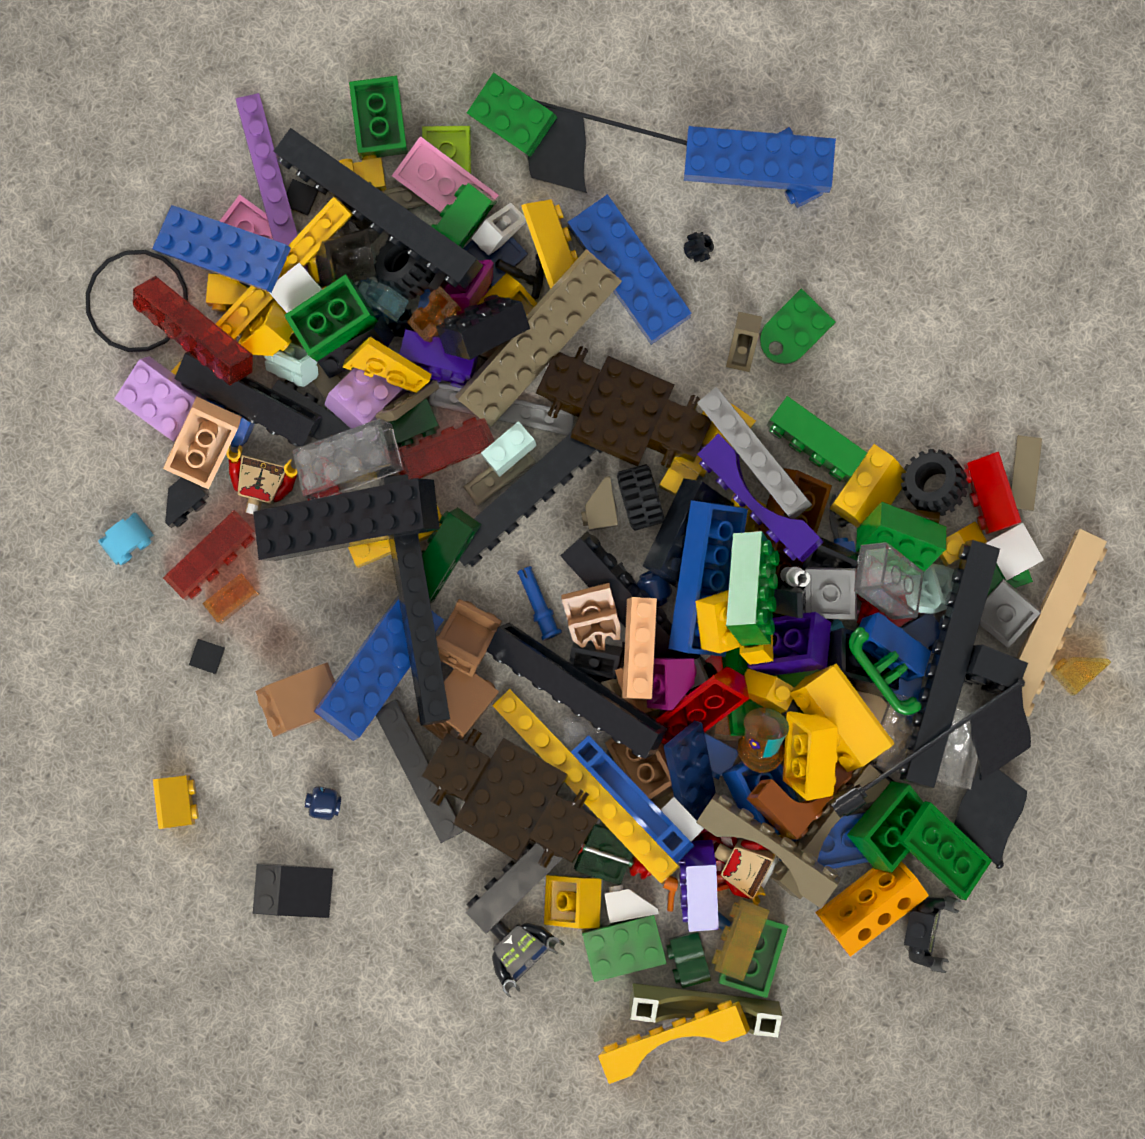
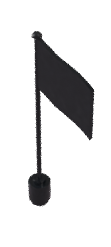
(562, 150)
(997, 733)
(989, 812)

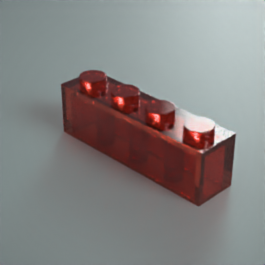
(445, 450)
(210, 555)

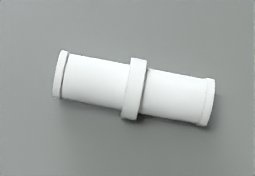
(795, 576)

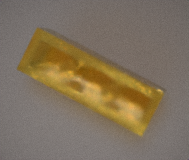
(740, 939)

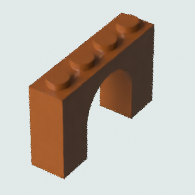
(787, 815)

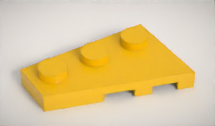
(384, 362)

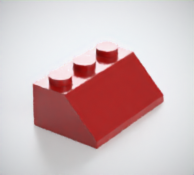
(991, 494)

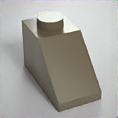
(744, 341)
(600, 508)

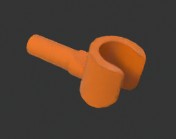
(671, 884)

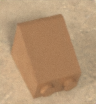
(292, 701)
(466, 701)

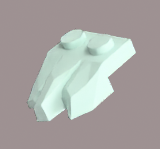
(935, 587)

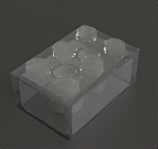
(889, 581)

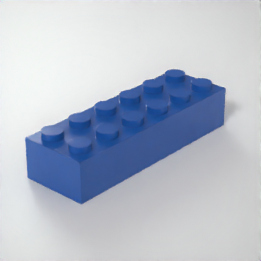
(759, 159)
(644, 287)
(703, 568)
(369, 676)

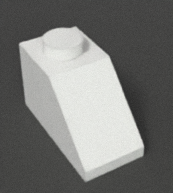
(499, 228)
(626, 904)

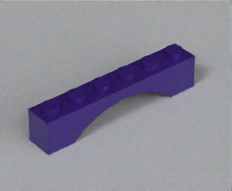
(793, 533)

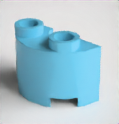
(125, 538)

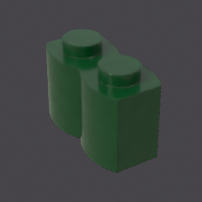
(689, 959)

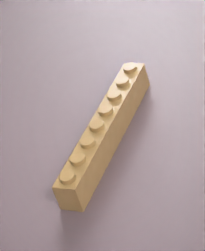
(1057, 611)

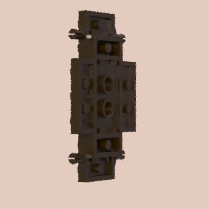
(623, 409)
(509, 798)

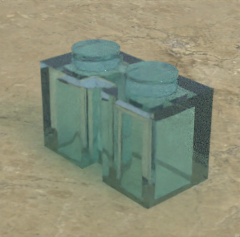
(382, 299)

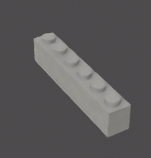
(754, 453)

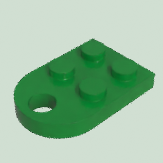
(796, 328)

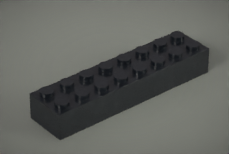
(346, 519)

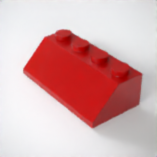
(707, 703)

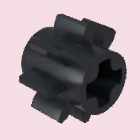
(698, 247)
(401, 325)

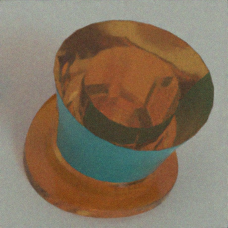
(762, 745)

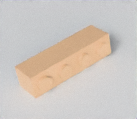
(639, 648)

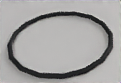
(91, 283)

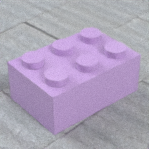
(157, 397)
(361, 397)

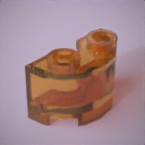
(426, 319)

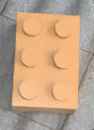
(202, 442)

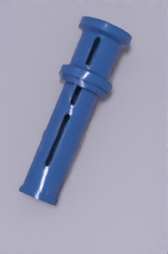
(543, 614)

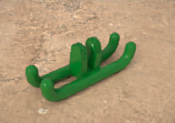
(904, 707)

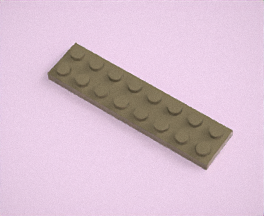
(551, 327)

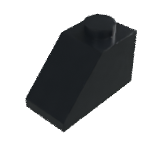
(790, 600)

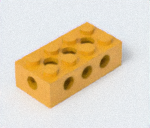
(871, 906)

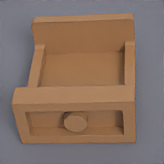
(466, 637)

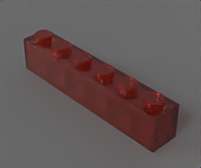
(192, 330)

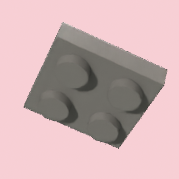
(832, 592)
(1007, 613)

